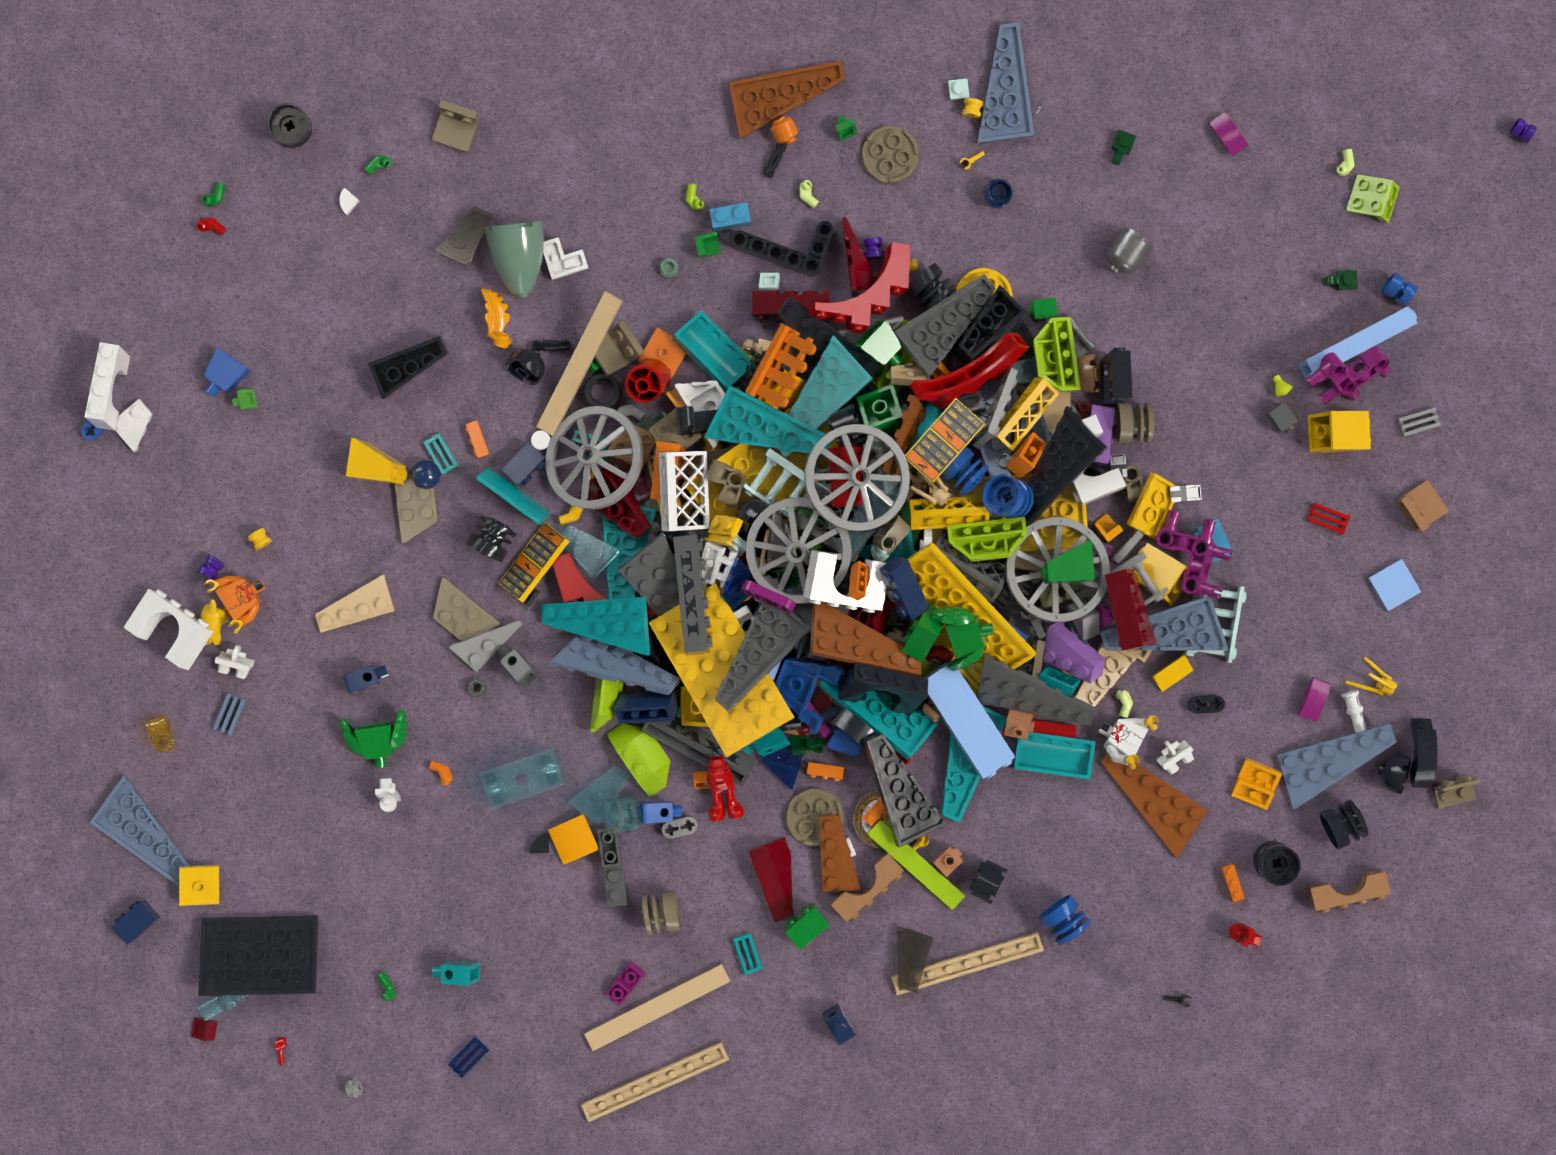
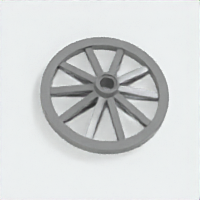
(596, 458)
(810, 476)
(752, 543)
(1027, 605)

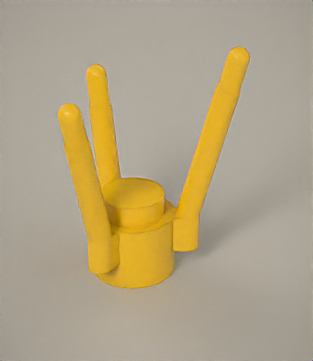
(1385, 685)

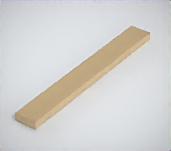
(579, 363)
(976, 960)
(657, 1007)
(654, 1081)

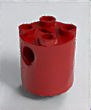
(648, 380)

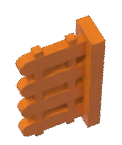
(772, 363)

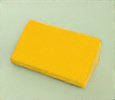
(1172, 673)

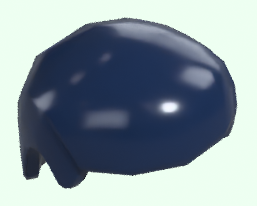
(998, 193)
(425, 474)

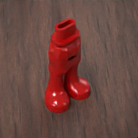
(721, 779)

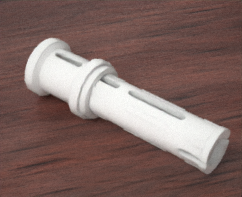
(1355, 710)

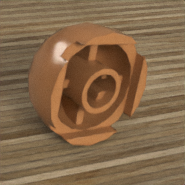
(1089, 372)

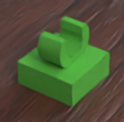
(245, 399)

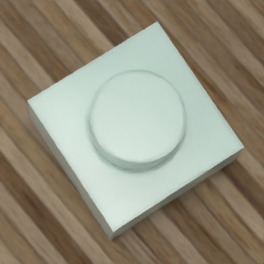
(958, 89)
(769, 282)
(739, 545)

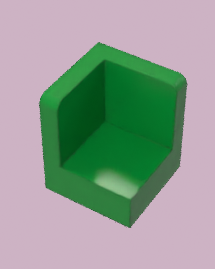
(707, 245)

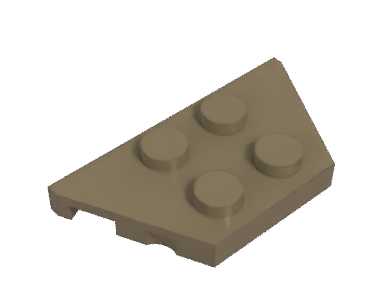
(415, 509)
(460, 613)

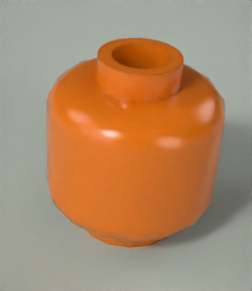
(784, 130)

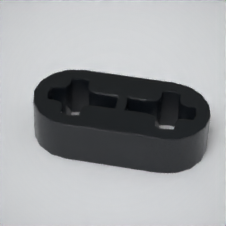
(1205, 699)

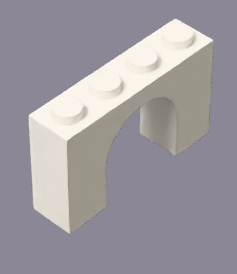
(110, 361)
(1092, 488)
(820, 584)
(192, 632)

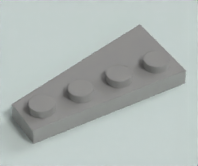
(997, 407)

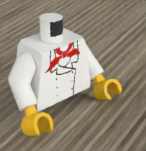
(1125, 738)

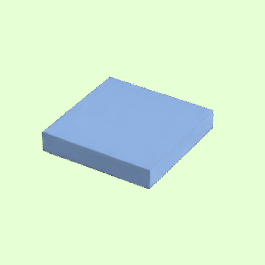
(1394, 585)

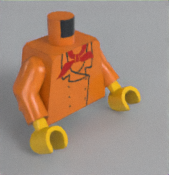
(238, 597)

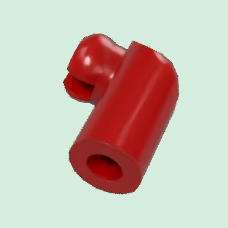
(211, 224)
(940, 652)

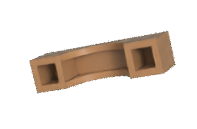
(1372, 885)
(849, 904)

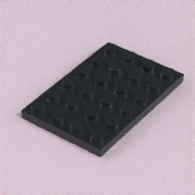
(258, 955)

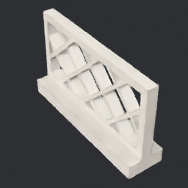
(668, 491)

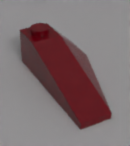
(859, 270)
(626, 511)
(774, 873)

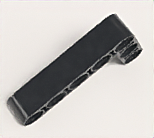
(804, 259)
(692, 422)

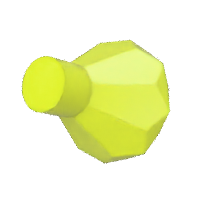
(1281, 387)

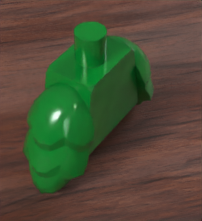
(965, 634)
(375, 739)

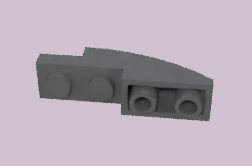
(612, 868)

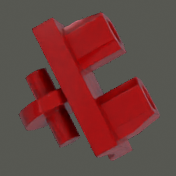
(1244, 935)

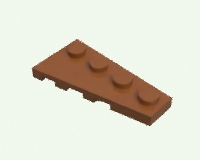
(903, 437)
(836, 861)

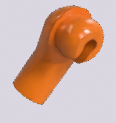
(443, 770)

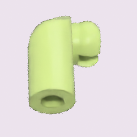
(1348, 163)
(806, 195)
(1126, 701)

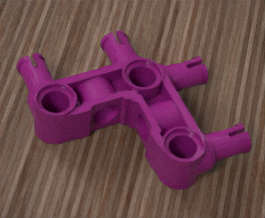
(1348, 378)
(1199, 562)

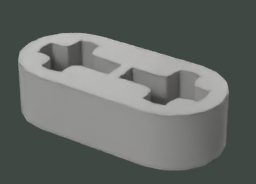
(680, 832)

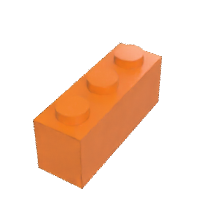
(663, 447)

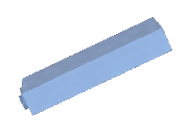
(1363, 339)
(968, 721)

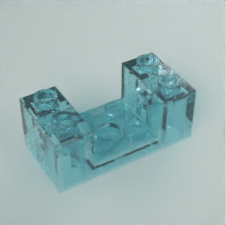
(542, 773)

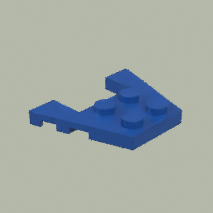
(798, 682)

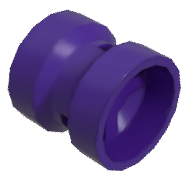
(1523, 130)
(873, 248)
(211, 567)

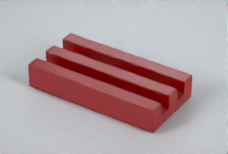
(1343, 523)

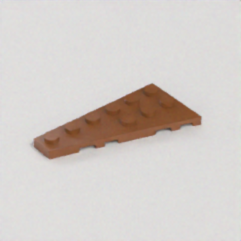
(770, 96)
(850, 641)
(1163, 807)

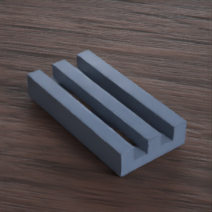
(217, 724)

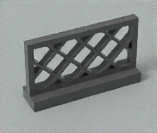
(831, 543)
(979, 579)

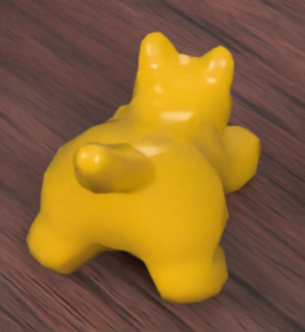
(215, 618)

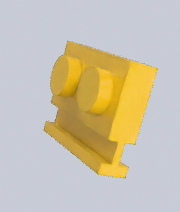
(723, 530)

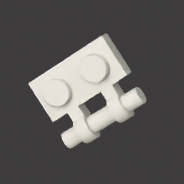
(714, 557)

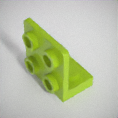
(1373, 197)

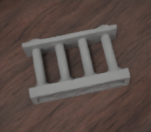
(1136, 564)

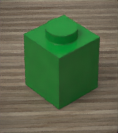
(1043, 309)

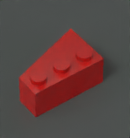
(841, 500)

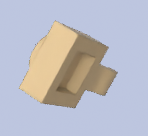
(761, 345)

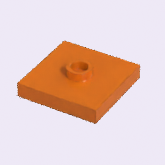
(664, 349)

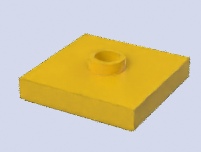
(198, 885)

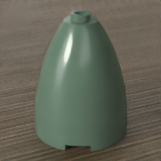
(517, 254)

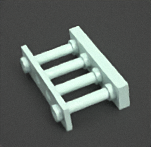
(788, 470)
(1240, 597)

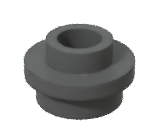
(472, 692)

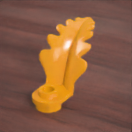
(496, 318)

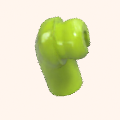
(691, 198)

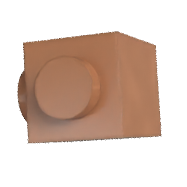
(1019, 724)
(948, 860)

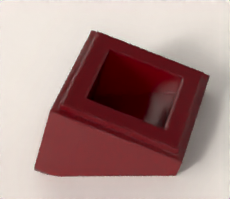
(204, 1029)

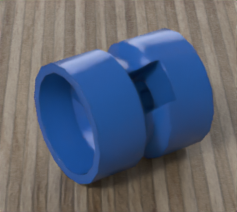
(1392, 288)

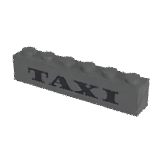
(691, 594)
(699, 746)

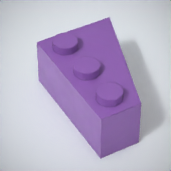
(1106, 418)
(1071, 654)

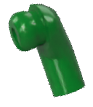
(378, 162)
(216, 197)
(388, 986)

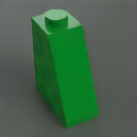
(1070, 567)

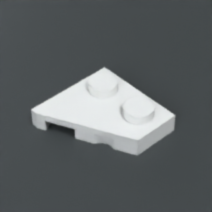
(132, 424)

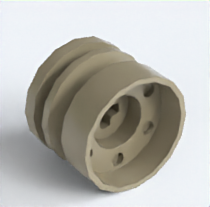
(1135, 423)
(661, 913)

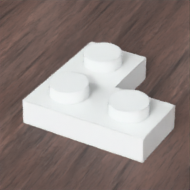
(560, 264)

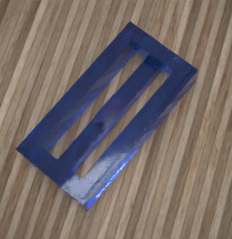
(457, 1068)

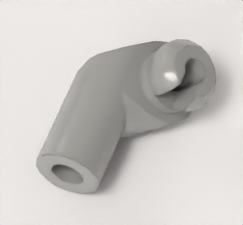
(628, 410)

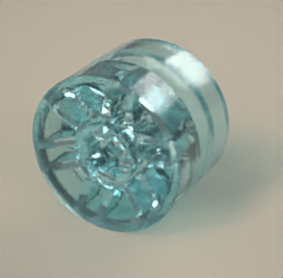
(622, 815)

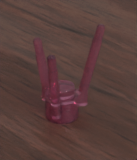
(642, 485)

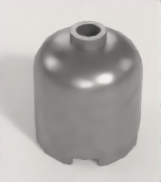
(1127, 251)

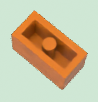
(1026, 455)

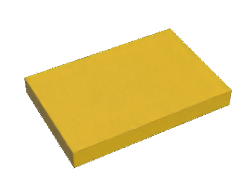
(1152, 506)

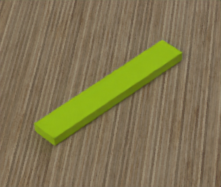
(917, 865)

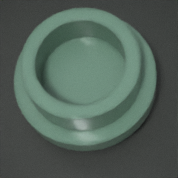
(669, 268)

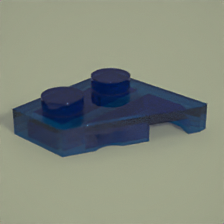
(731, 589)
(784, 765)

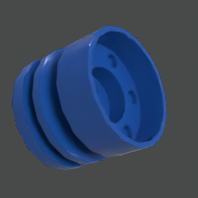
(964, 472)
(998, 496)
(1062, 916)

